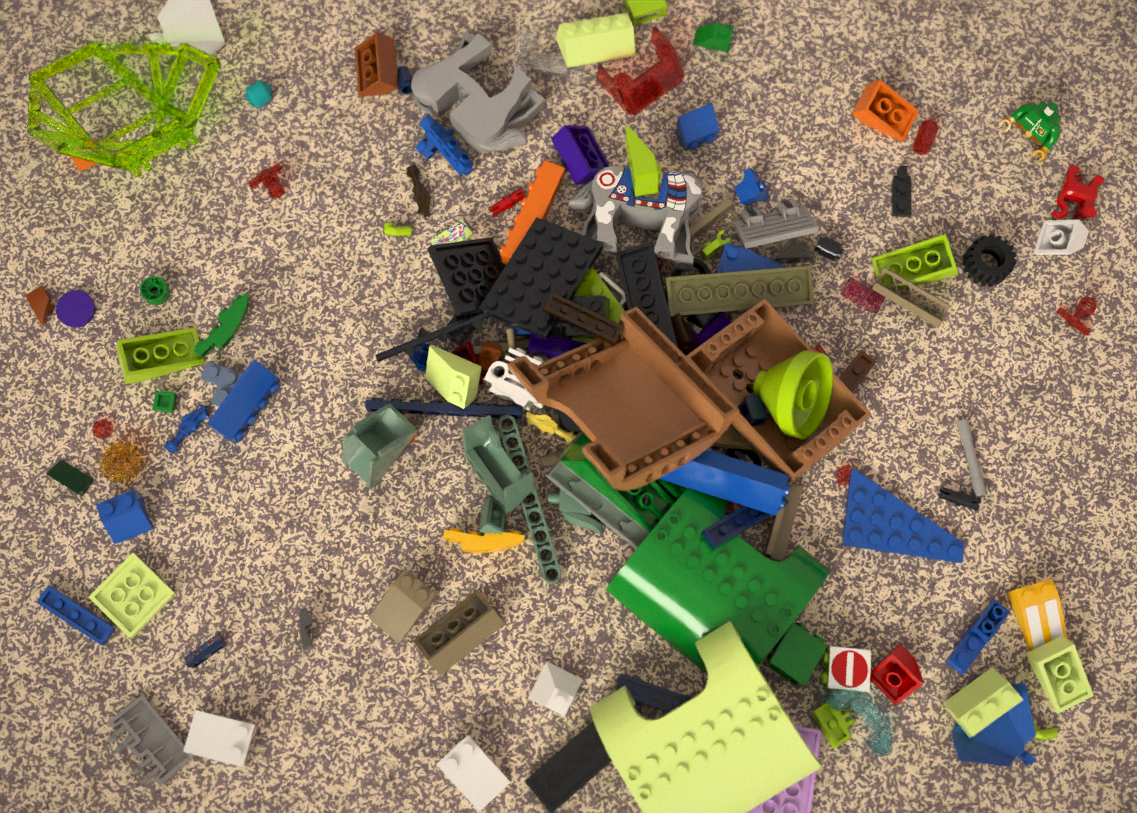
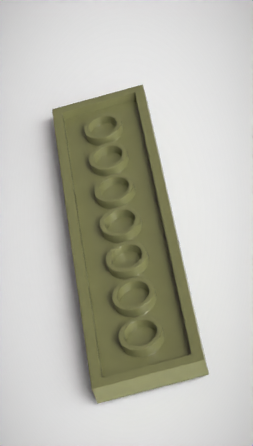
(739, 290)

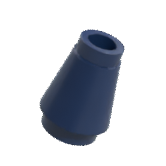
(404, 80)

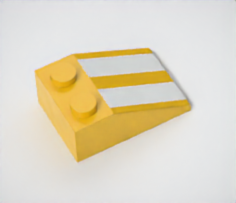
(1038, 613)

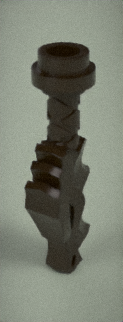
(421, 194)

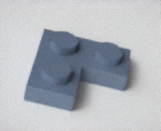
(222, 377)

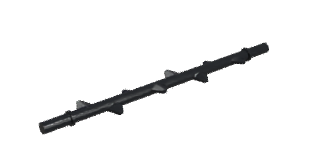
(424, 336)

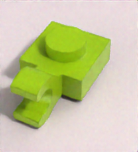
(710, 249)

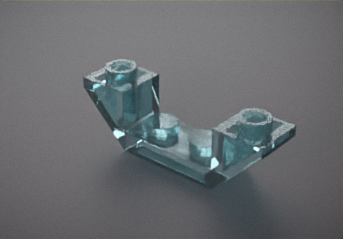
(880, 741)

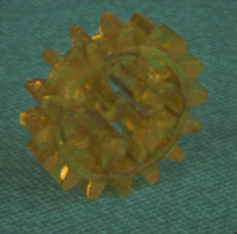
(120, 471)

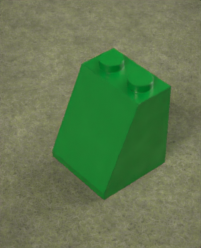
(796, 655)

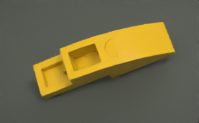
(489, 542)

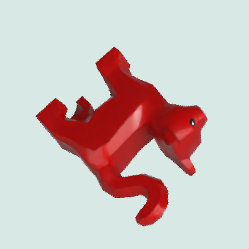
(1078, 192)

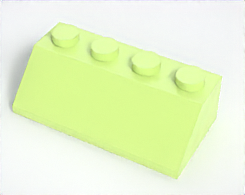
(596, 40)

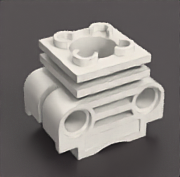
(507, 386)

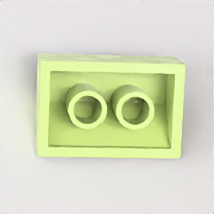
(982, 702)

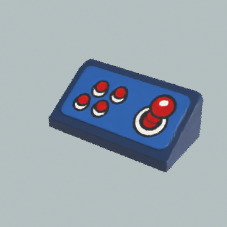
(205, 651)

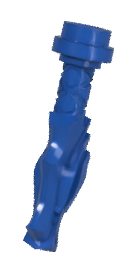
(189, 424)

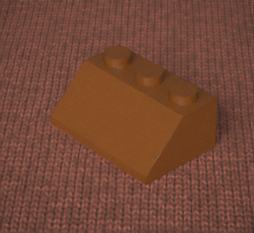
(376, 66)

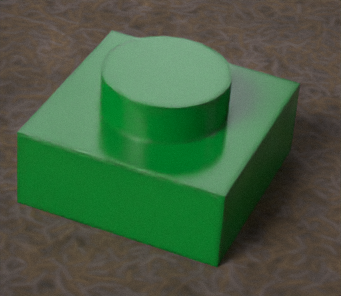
(164, 401)

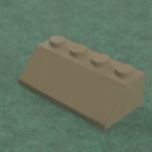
(458, 632)

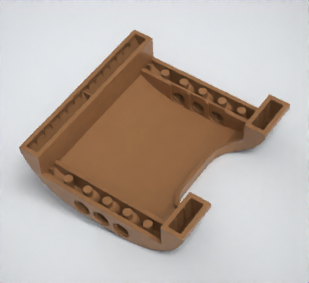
(633, 400)

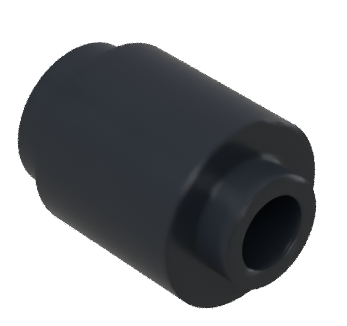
(829, 248)

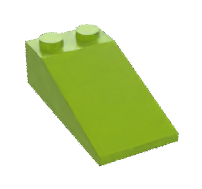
(918, 263)
(157, 354)

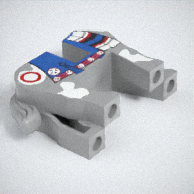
(616, 202)

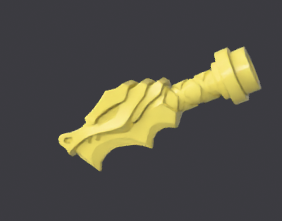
(547, 424)

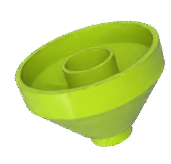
(797, 392)

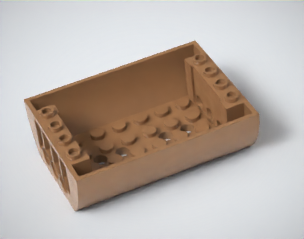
(756, 344)

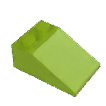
(642, 165)

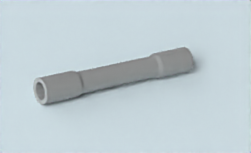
(976, 478)

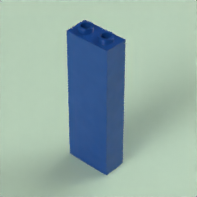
(733, 481)

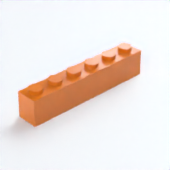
(537, 204)

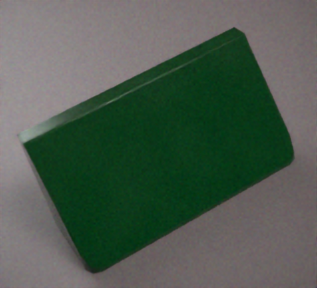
(70, 477)

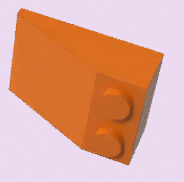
(885, 110)

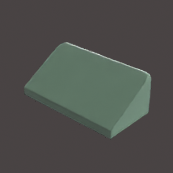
(492, 517)

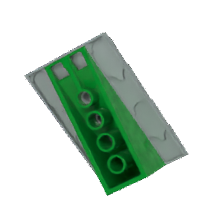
(626, 513)

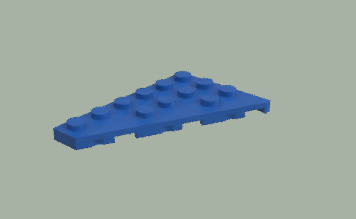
(889, 525)

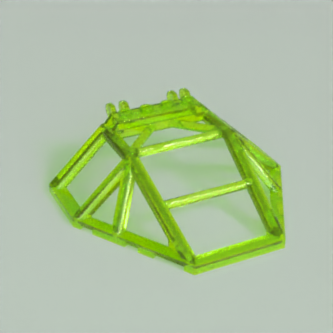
(133, 153)

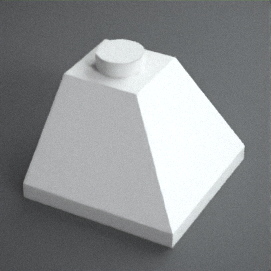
(1061, 237)
(555, 688)

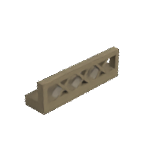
(709, 219)
(908, 304)
(782, 526)

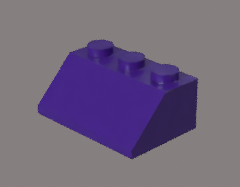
(579, 152)

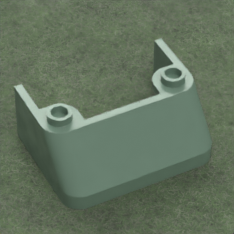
(494, 466)

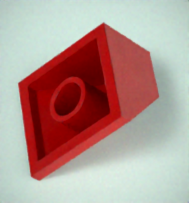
(897, 674)

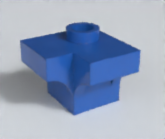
(751, 188)

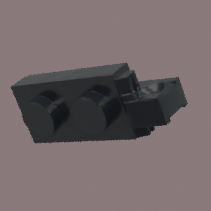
(901, 193)

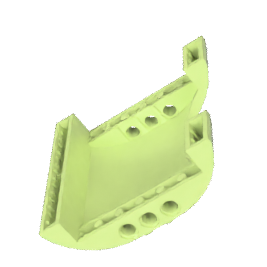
(715, 750)

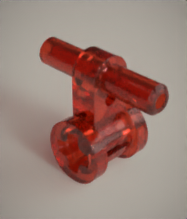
(270, 181)
(1074, 320)

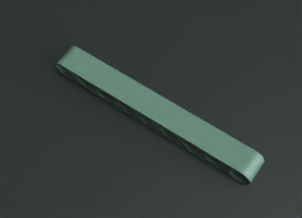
(533, 508)

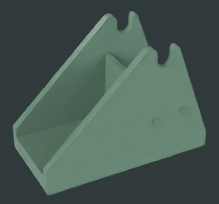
(376, 443)

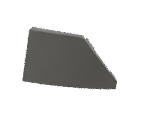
(304, 622)

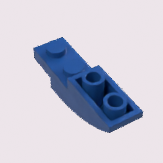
(977, 636)

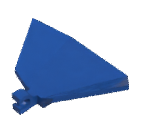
(1002, 738)

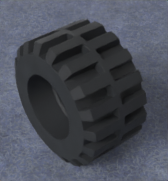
(979, 270)

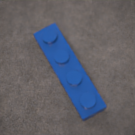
(76, 615)

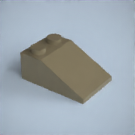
(403, 606)

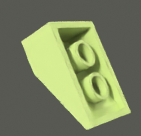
(452, 376)
(1060, 673)

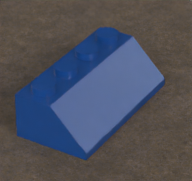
(244, 402)

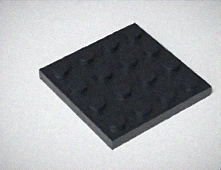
(467, 271)

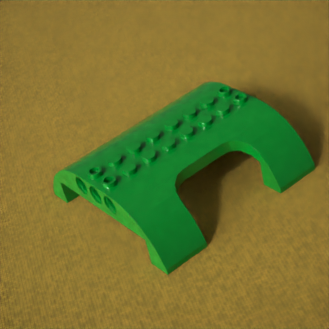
(691, 589)

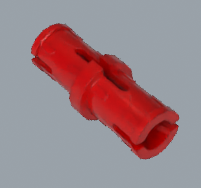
(507, 202)

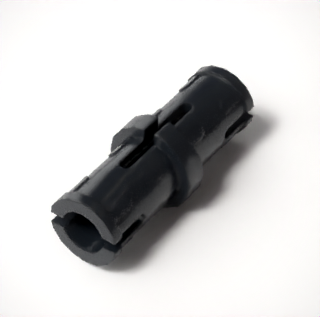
(959, 498)

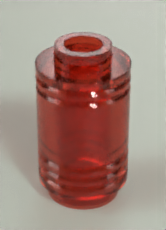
(925, 137)

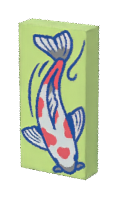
(455, 233)

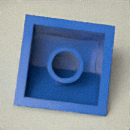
(697, 127)
(124, 516)

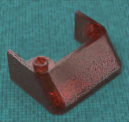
(651, 85)

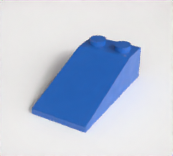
(740, 259)

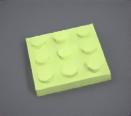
(132, 595)

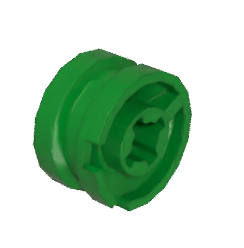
(151, 284)

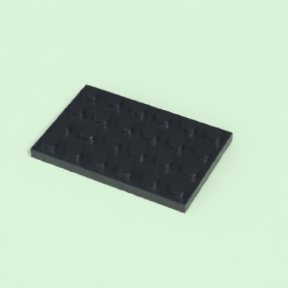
(543, 263)

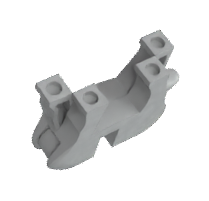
(478, 120)

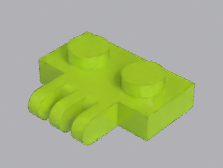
(833, 724)

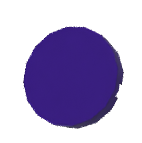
(75, 309)

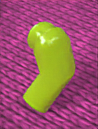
(396, 231)
(1045, 734)

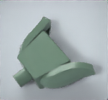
(574, 512)

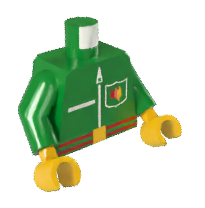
(1039, 123)

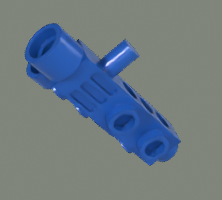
(448, 147)

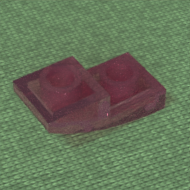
(862, 295)

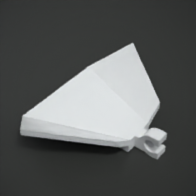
(189, 23)

